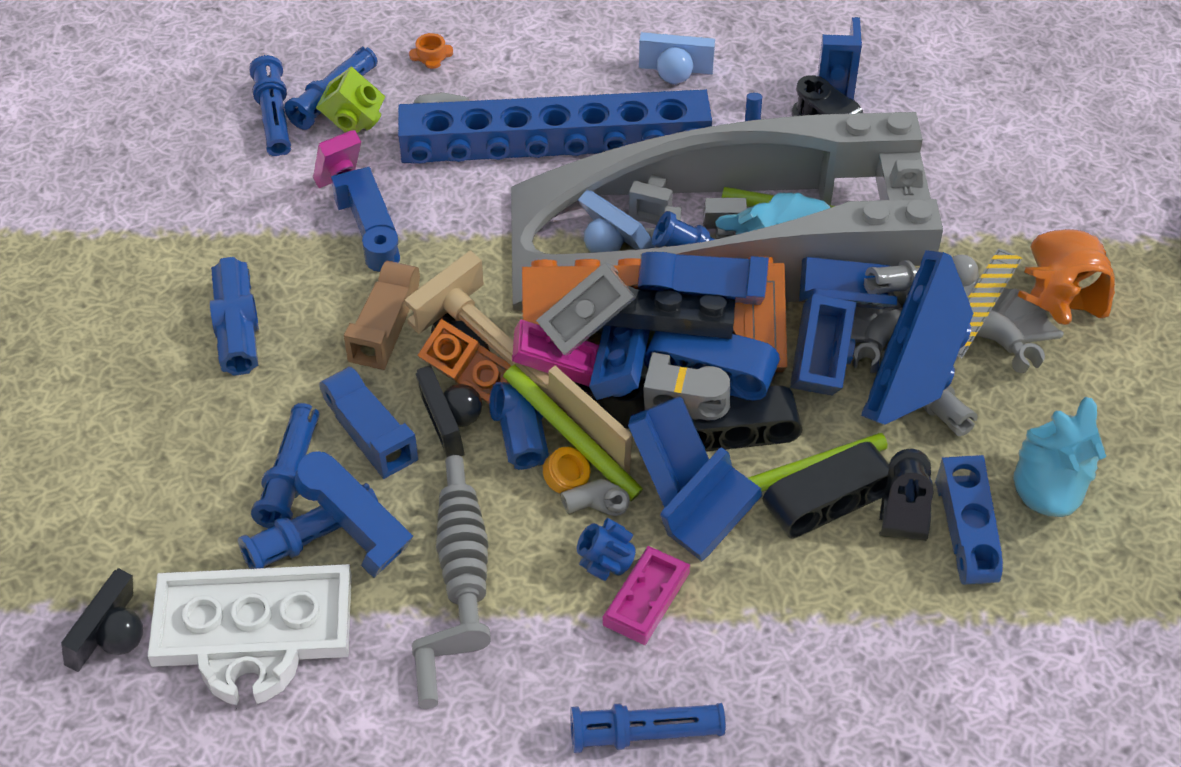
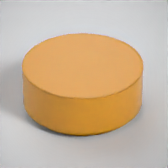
(566, 469)

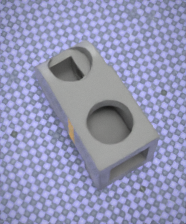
(693, 385)

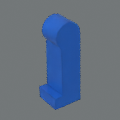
(360, 193)
(705, 275)
(369, 422)
(354, 508)
(971, 519)

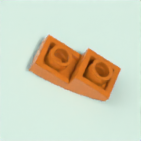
(463, 359)

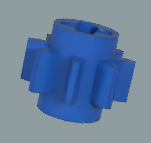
(606, 549)

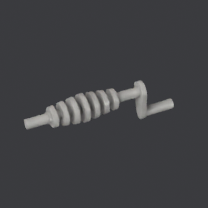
(463, 562)

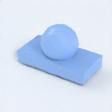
(676, 55)
(611, 226)

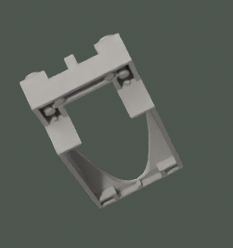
(760, 157)

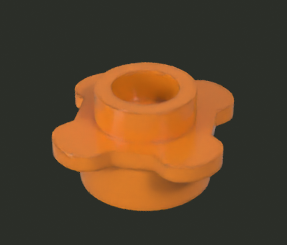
(431, 50)

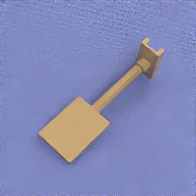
(450, 294)

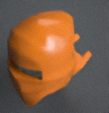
(1062, 262)

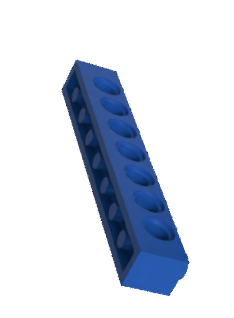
(544, 125)

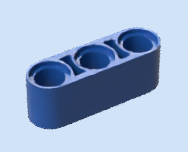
(744, 359)

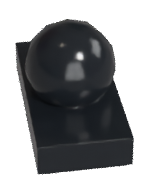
(449, 409)
(104, 623)

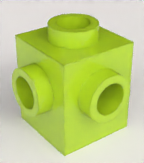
(351, 102)

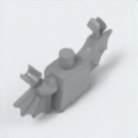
(1009, 323)

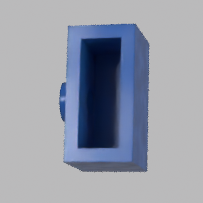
(823, 345)

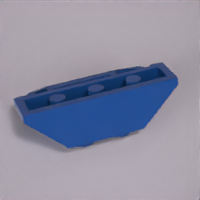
(923, 342)

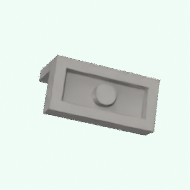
(586, 308)

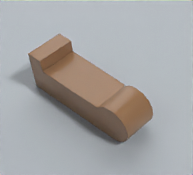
(382, 315)

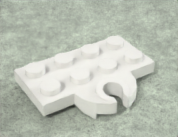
(250, 623)

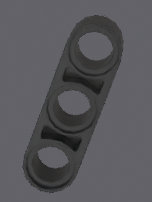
(753, 422)
(828, 489)

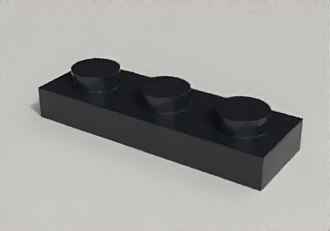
(677, 313)

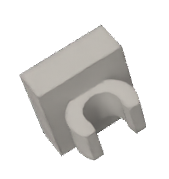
(649, 200)
(719, 207)

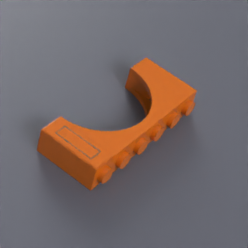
(547, 284)

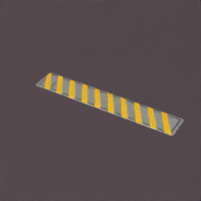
(989, 290)

